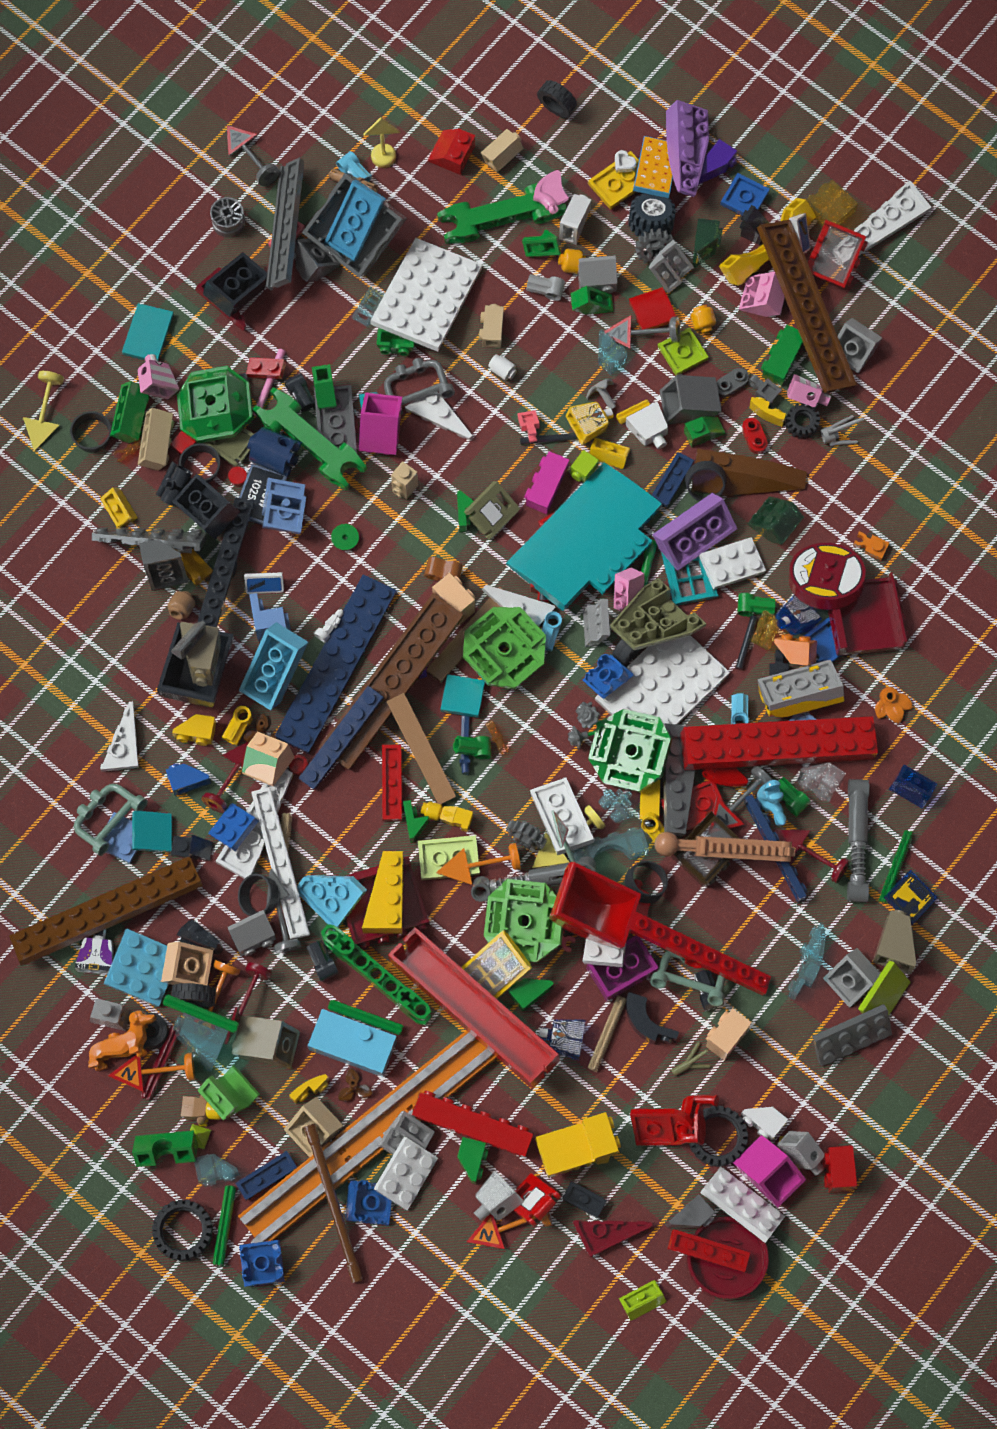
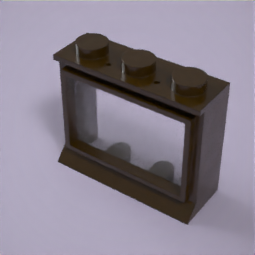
(705, 868)

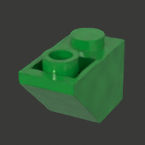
(324, 387)
(470, 1157)

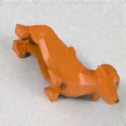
(124, 1044)

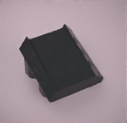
(196, 935)

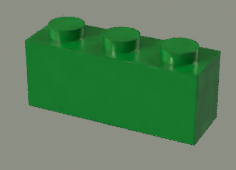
(782, 355)
(129, 413)

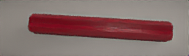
(161, 1061)

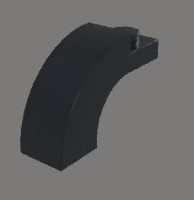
(643, 1025)

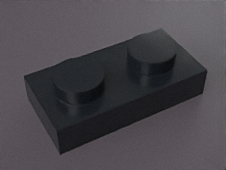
(584, 1199)

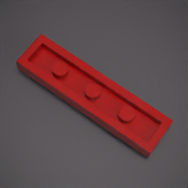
(391, 783)
(708, 1250)

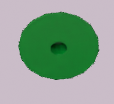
(345, 537)

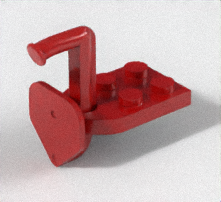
(672, 1125)

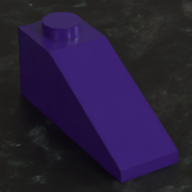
(718, 161)

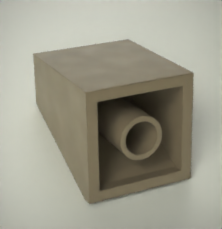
(204, 655)
(896, 943)
(266, 1041)

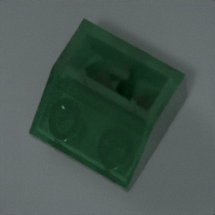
(776, 519)

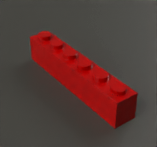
(471, 1124)

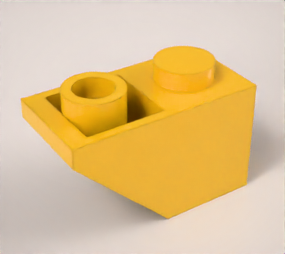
(196, 729)

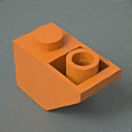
(797, 650)

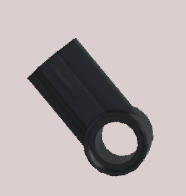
(299, 389)
(323, 964)
(705, 977)

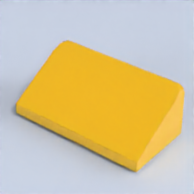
(609, 453)
(118, 507)

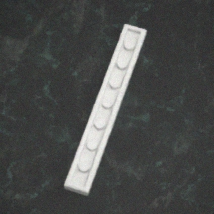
(280, 862)

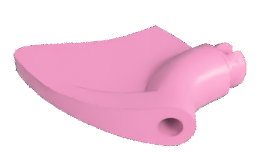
(550, 192)

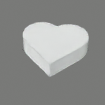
(624, 162)

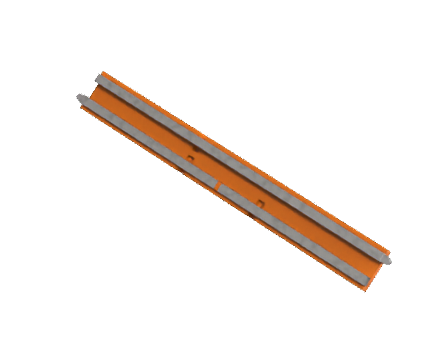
(360, 1140)

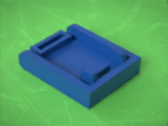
(825, 642)

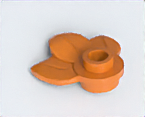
(892, 708)

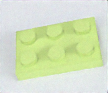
(437, 852)

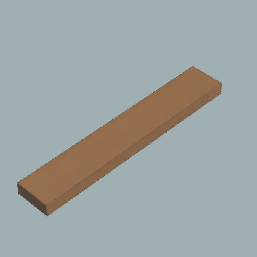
(453, 652)
(421, 748)

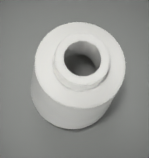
(502, 367)

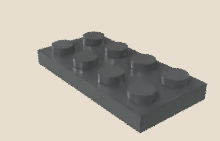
(338, 422)
(852, 1035)

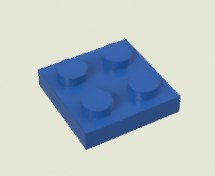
(744, 193)
(233, 827)

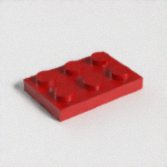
(701, 802)

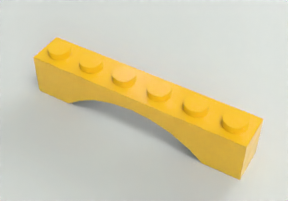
(740, 267)

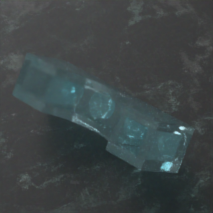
(631, 843)

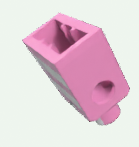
(156, 378)
(801, 387)

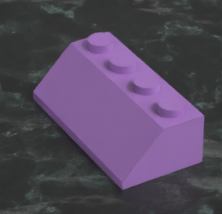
(695, 531)

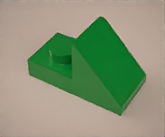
(542, 245)
(463, 503)
(414, 825)

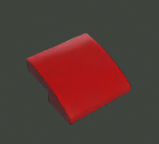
(652, 309)

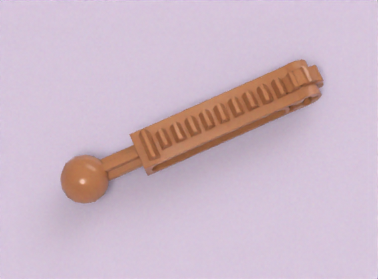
(668, 844)

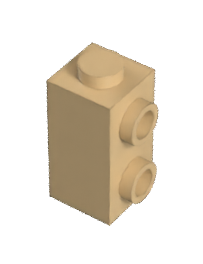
(502, 150)
(493, 323)
(404, 480)

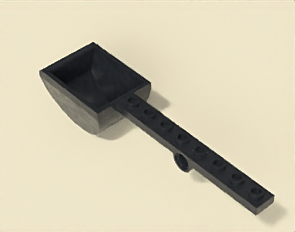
(176, 678)

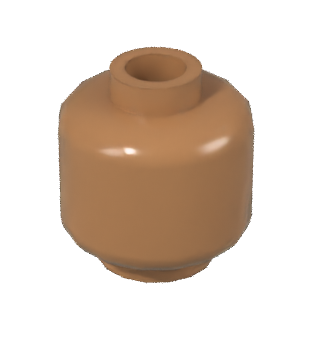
(181, 605)

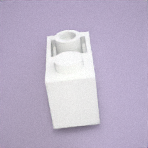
(765, 1120)

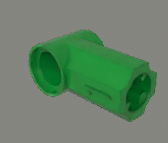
(751, 605)
(478, 747)
(794, 800)

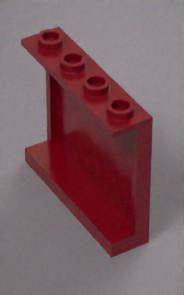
(871, 621)
(413, 908)

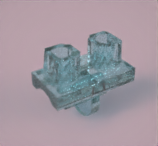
(611, 798)

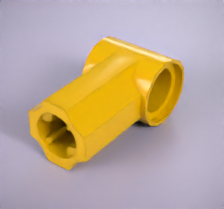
(236, 726)
(653, 831)

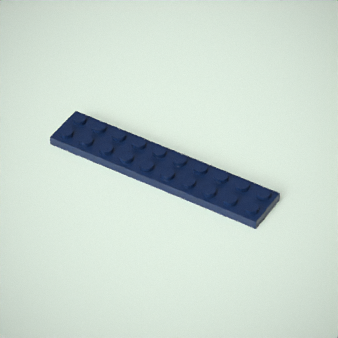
(335, 664)

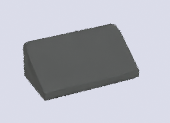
(189, 640)

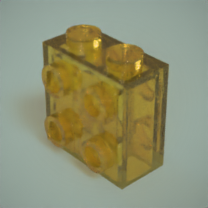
(832, 204)

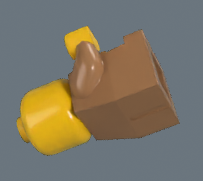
(198, 1109)

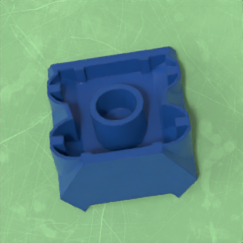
(607, 675)
(366, 1204)
(261, 1263)

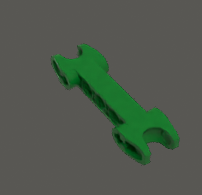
(475, 219)
(333, 459)
(351, 956)

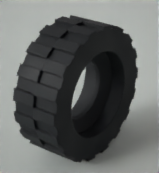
(557, 99)
(196, 994)

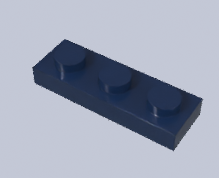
(672, 479)
(266, 1175)

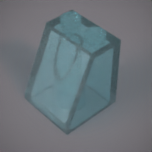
(200, 1038)

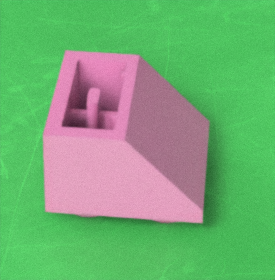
(762, 295)

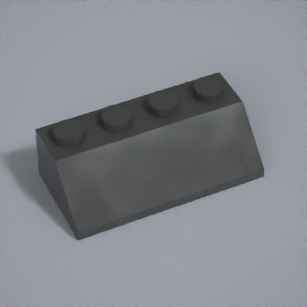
(162, 564)

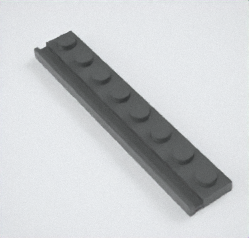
(285, 224)

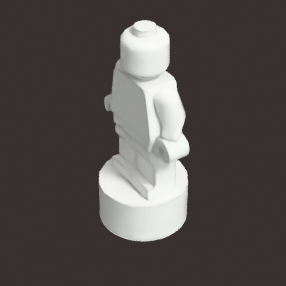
(323, 633)

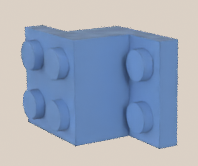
(283, 506)
(265, 618)

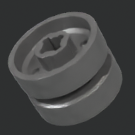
(227, 217)

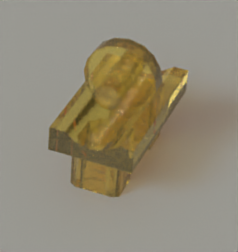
(765, 631)

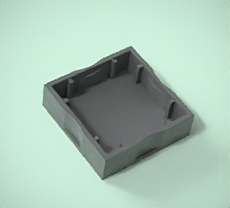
(381, 234)

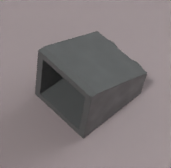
(689, 398)

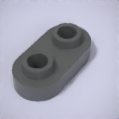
(733, 383)

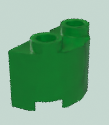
(392, 343)

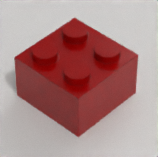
(839, 1169)

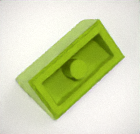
(642, 1300)

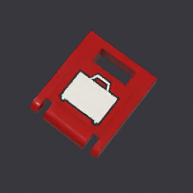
(536, 1199)

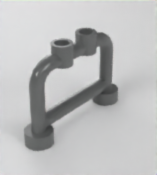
(419, 366)

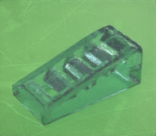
(371, 291)

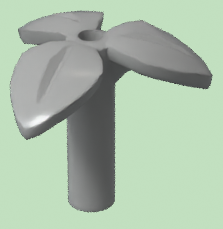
(601, 388)

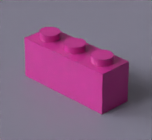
(546, 482)

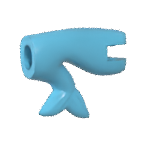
(769, 798)

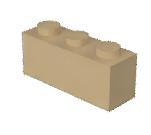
(155, 439)

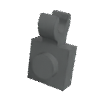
(766, 389)

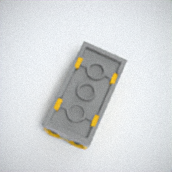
(801, 689)

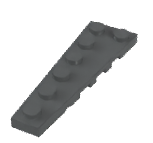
(677, 785)

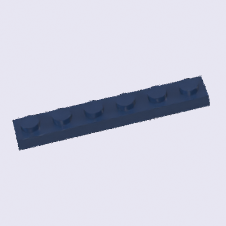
(341, 738)
(762, 823)

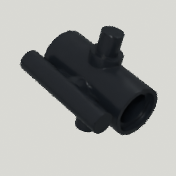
(173, 483)

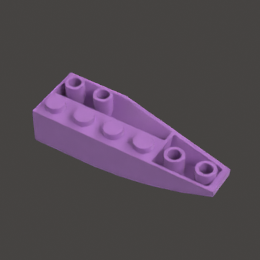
(686, 144)

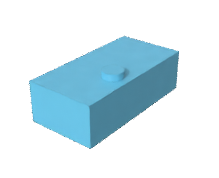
(273, 666)
(352, 1043)

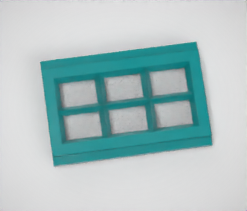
(688, 583)

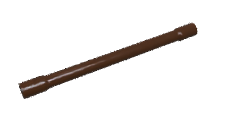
(352, 1264)

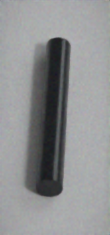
(549, 438)
(746, 642)

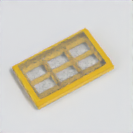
(498, 965)

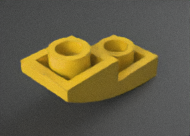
(760, 407)
(650, 800)
(315, 1084)

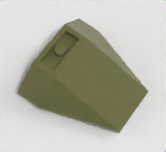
(654, 618)

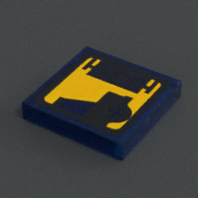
(910, 896)

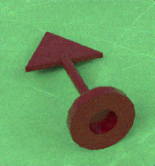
(215, 801)
(797, 838)
(258, 972)

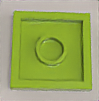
(684, 354)

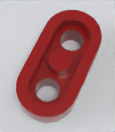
(754, 434)

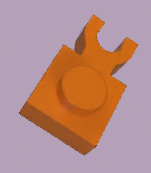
(873, 547)

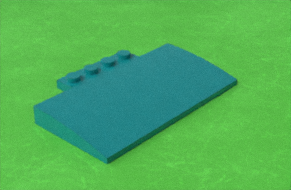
(588, 538)

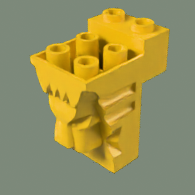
(578, 1145)

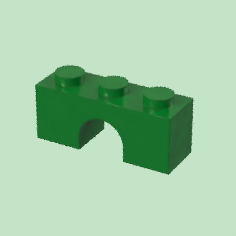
(150, 1147)

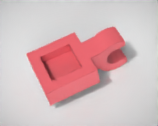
(529, 422)

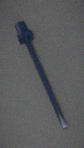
(465, 761)

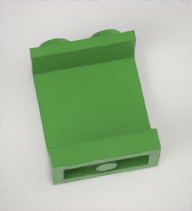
(228, 1093)

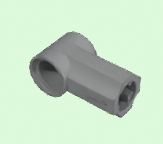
(550, 287)

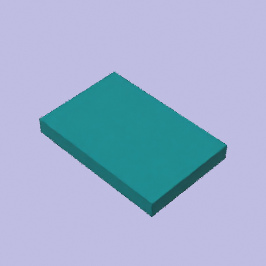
(147, 332)

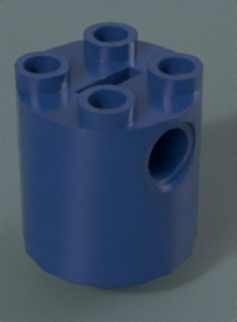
(273, 451)

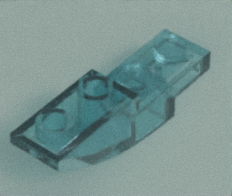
(812, 955)

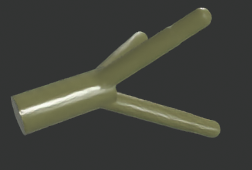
(690, 1060)

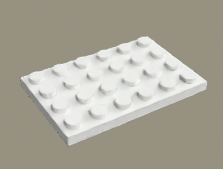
(426, 294)
(667, 681)

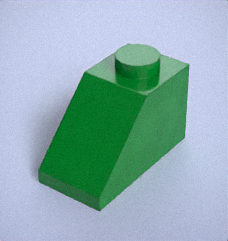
(591, 301)
(703, 430)
(529, 991)

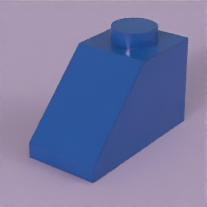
(186, 778)

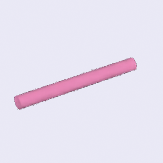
(268, 384)

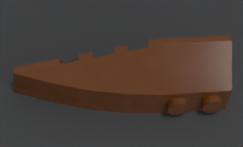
(745, 475)

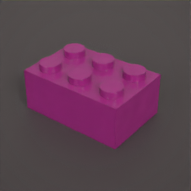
(636, 968)

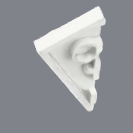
(437, 411)
(535, 609)
(123, 749)

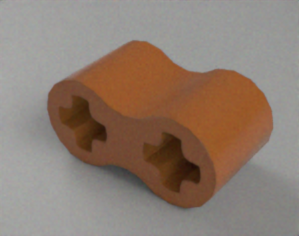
(438, 568)

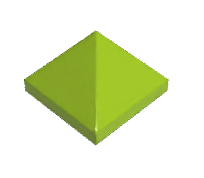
(202, 1135)

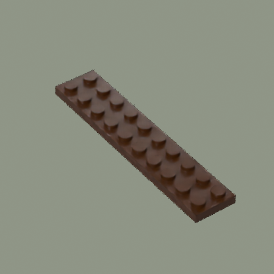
(806, 306)
(402, 669)
(105, 911)

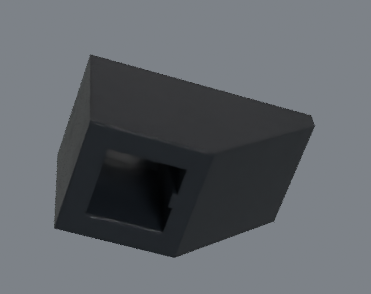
(750, 221)

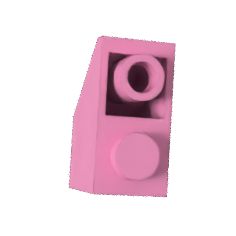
(626, 587)

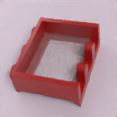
(836, 254)

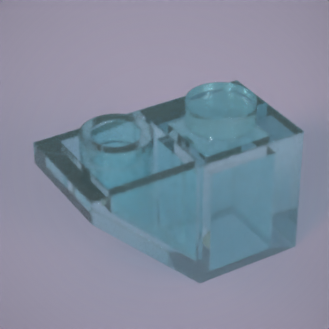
(610, 354)
(212, 1168)

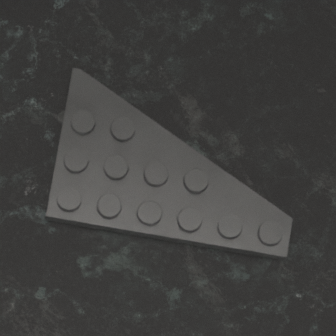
(176, 539)

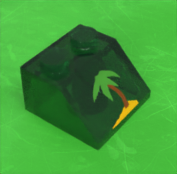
(707, 238)

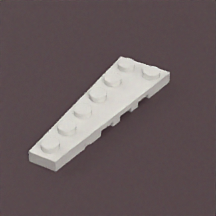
(894, 215)
(247, 855)

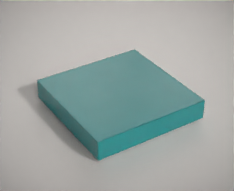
(462, 696)
(151, 831)

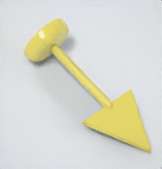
(383, 154)
(38, 429)
(548, 855)

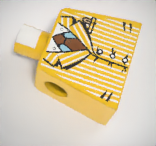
(588, 420)

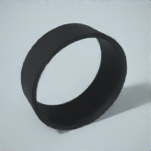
(90, 415)
(200, 448)
(705, 465)
(244, 894)
(646, 898)

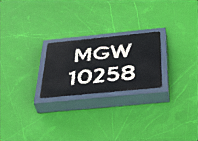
(255, 488)

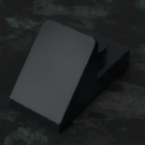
(193, 847)

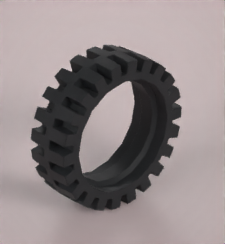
(742, 1136)
(162, 1216)

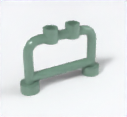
(85, 812)
(661, 977)

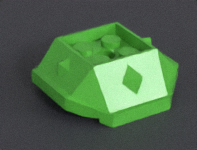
(508, 628)
(508, 907)

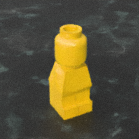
(448, 814)

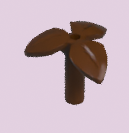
(261, 725)
(352, 1079)

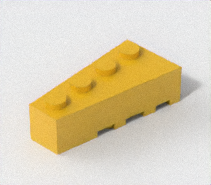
(386, 900)

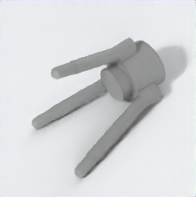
(830, 433)

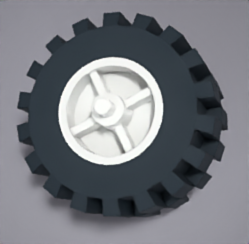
(650, 213)

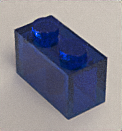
(913, 786)

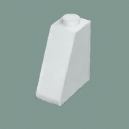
(574, 218)

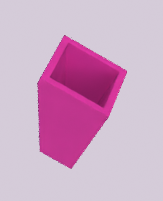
(380, 423)
(769, 1170)

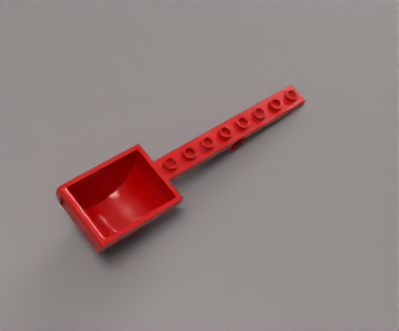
(607, 913)

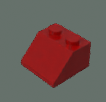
(453, 150)

